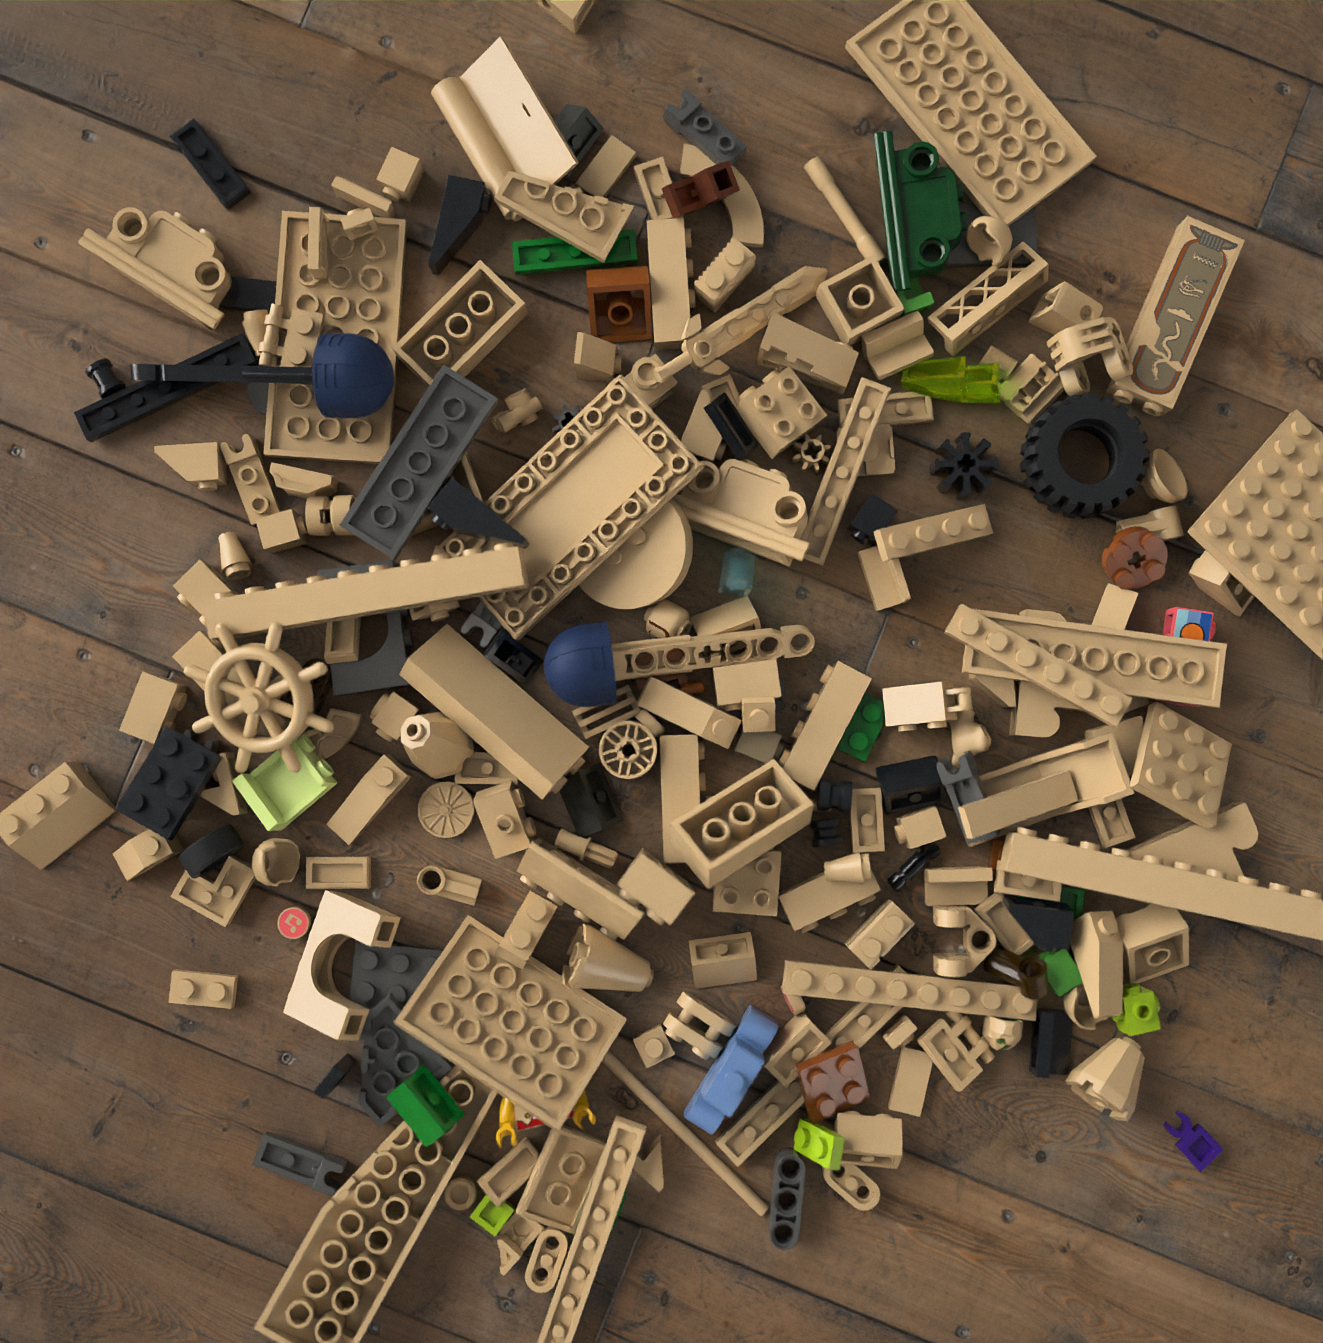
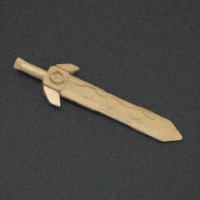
(740, 324)

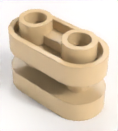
(681, 1029)

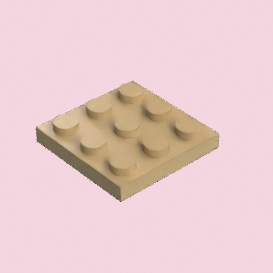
(1181, 765)

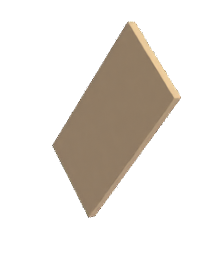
(582, 499)

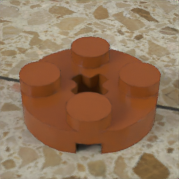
(1143, 572)

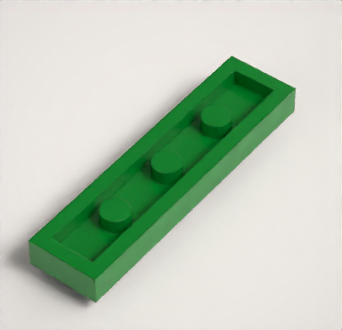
(557, 255)

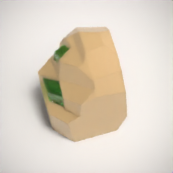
(1002, 1032)

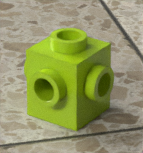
(1139, 1010)

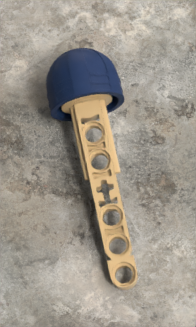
(585, 665)

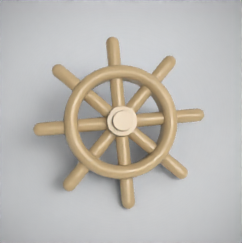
(259, 697)

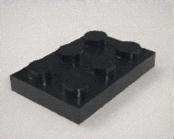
(168, 783)

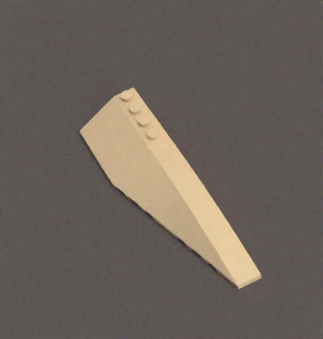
(370, 1228)

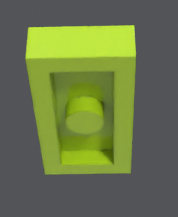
(819, 1143)

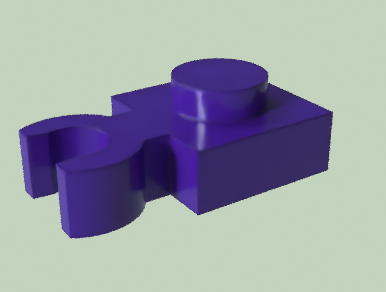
(1194, 1143)

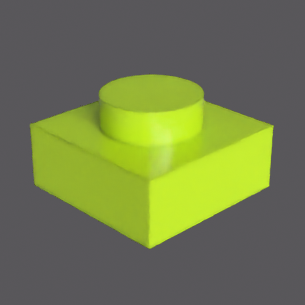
(490, 1216)

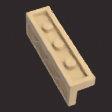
(994, 307)

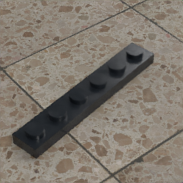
(153, 395)

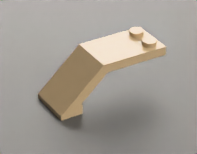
(1094, 768)

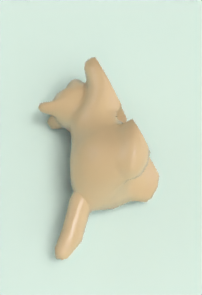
(967, 735)

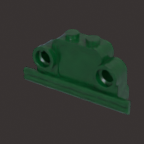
(917, 209)

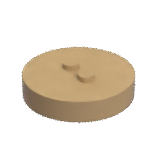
(646, 564)

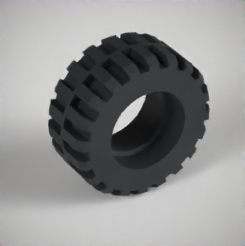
(1112, 428)

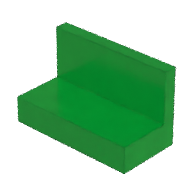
(425, 1106)

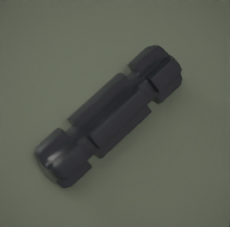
(914, 866)

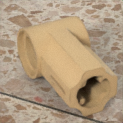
(1163, 522)
(452, 886)

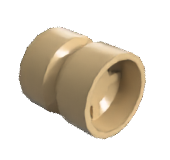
(317, 514)

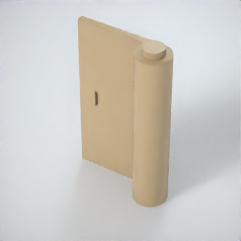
(494, 126)

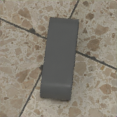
(789, 1213)

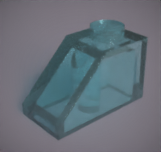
(737, 572)

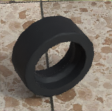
(211, 851)

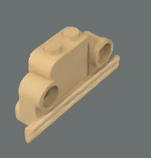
(166, 261)
(747, 509)

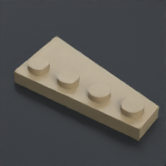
(575, 217)

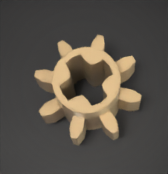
(814, 445)

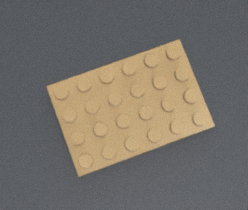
(511, 1024)

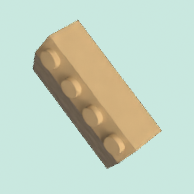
(580, 888)

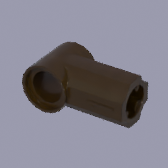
(1026, 972)

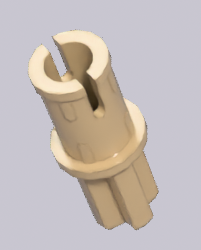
(585, 849)

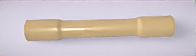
(825, 183)

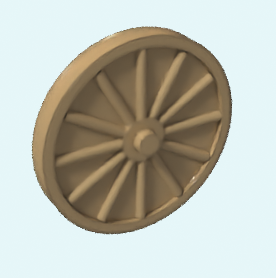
(446, 809)

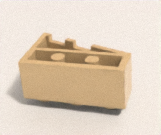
(807, 353)

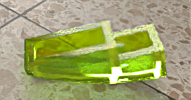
(954, 380)

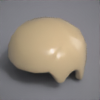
(989, 239)
(276, 861)
(1079, 1009)

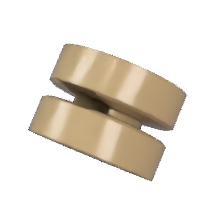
(612, 750)

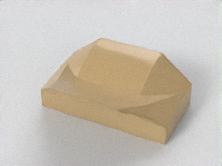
(303, 482)

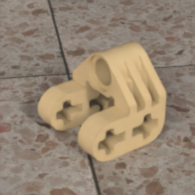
(1084, 341)
(961, 963)

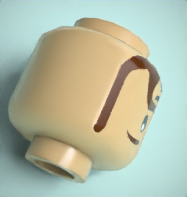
(667, 620)

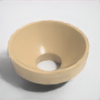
(1164, 478)

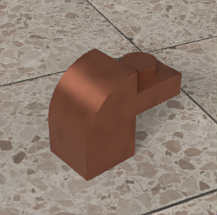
(701, 189)

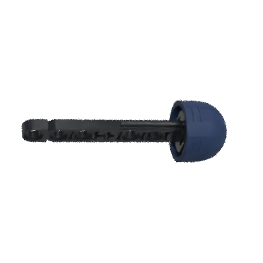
(347, 375)

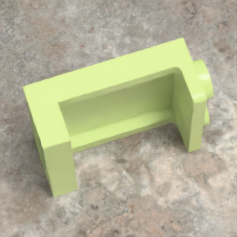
(279, 794)

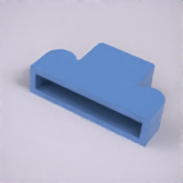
(732, 1070)

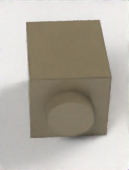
(759, 745)

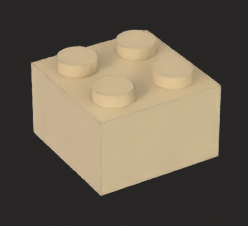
(859, 300)

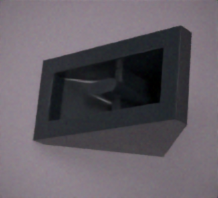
(513, 657)

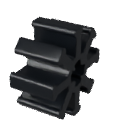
(972, 475)

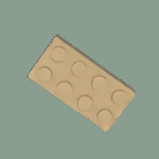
(462, 326)
(740, 823)

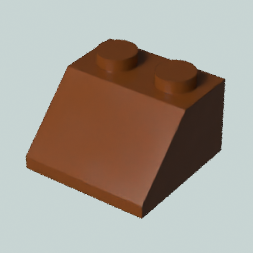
(620, 304)

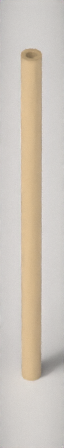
(685, 1134)

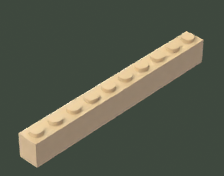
(370, 592)
(1163, 885)

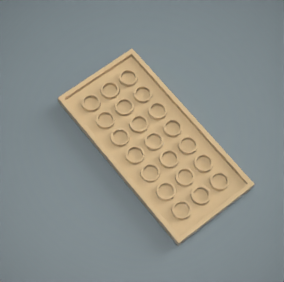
(971, 104)
(356, 298)

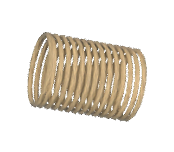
(1001, 357)

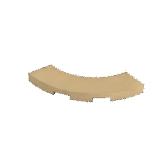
(741, 206)

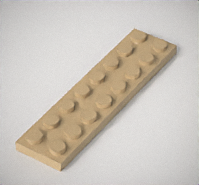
(1123, 659)

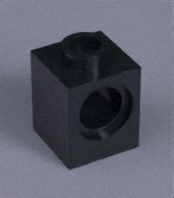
(871, 517)

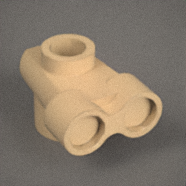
(521, 410)

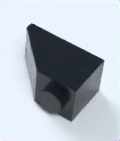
(1043, 921)

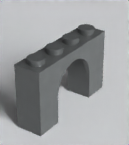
(383, 668)

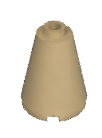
(604, 964)

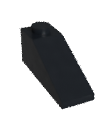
(458, 219)
(469, 516)

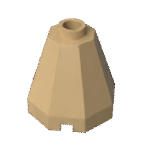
(436, 744)
(1110, 1077)

